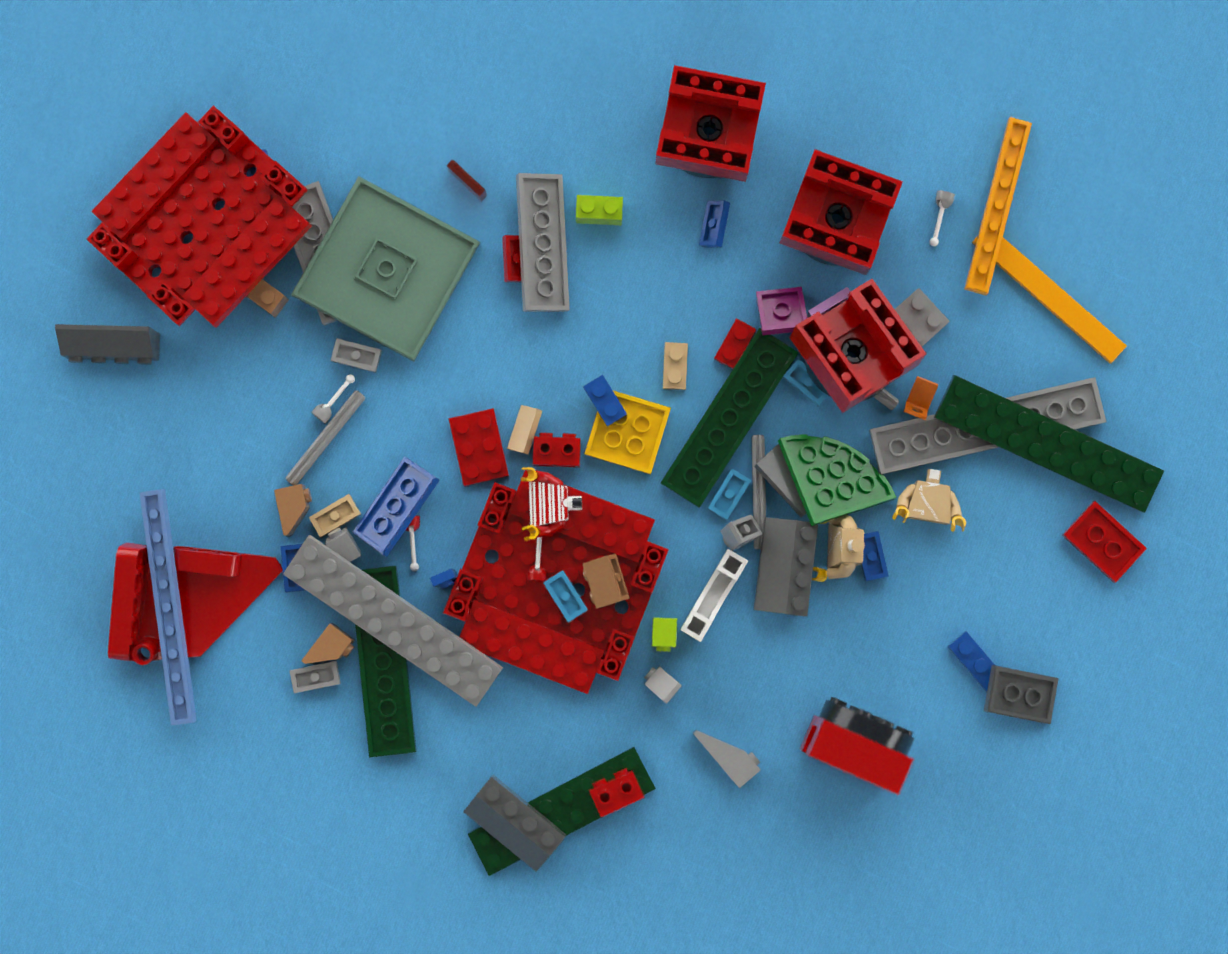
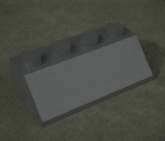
(108, 343)
(785, 566)
(514, 823)

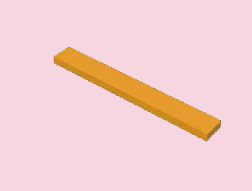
(997, 206)
(1058, 302)

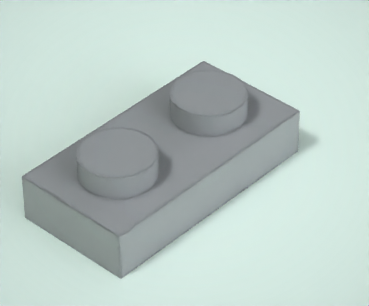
(356, 355)
(315, 677)

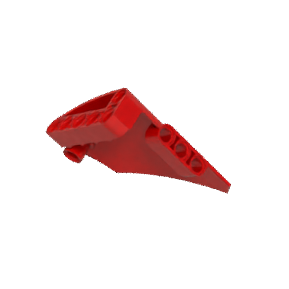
(212, 593)

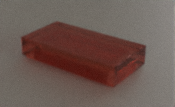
(469, 182)

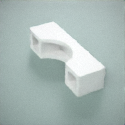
(713, 595)

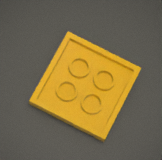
(632, 439)

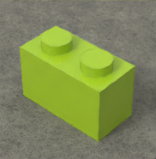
(599, 210)
(664, 633)

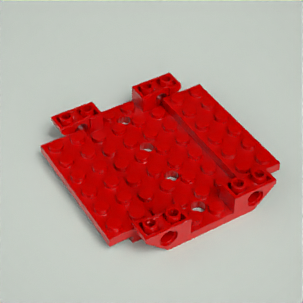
(176, 195)
(520, 619)

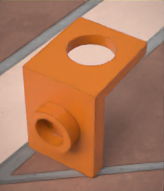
(920, 397)

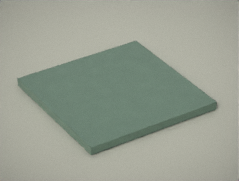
(385, 269)

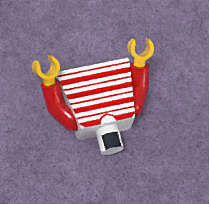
(548, 503)

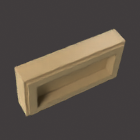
(524, 429)

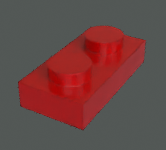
(511, 258)
(735, 343)

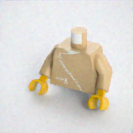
(930, 502)
(844, 549)

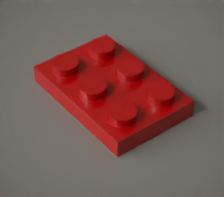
(478, 447)
(1104, 541)

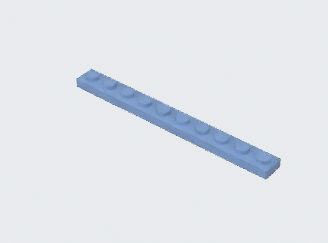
(168, 607)

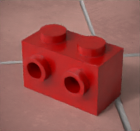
(557, 451)
(616, 792)

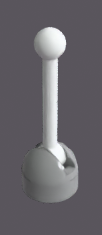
(943, 200)
(323, 411)

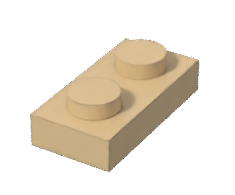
(675, 366)
(335, 515)

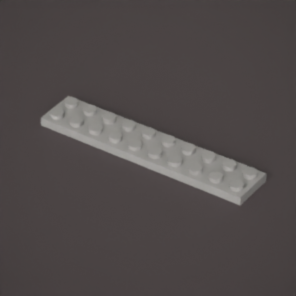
(932, 440)
(392, 620)

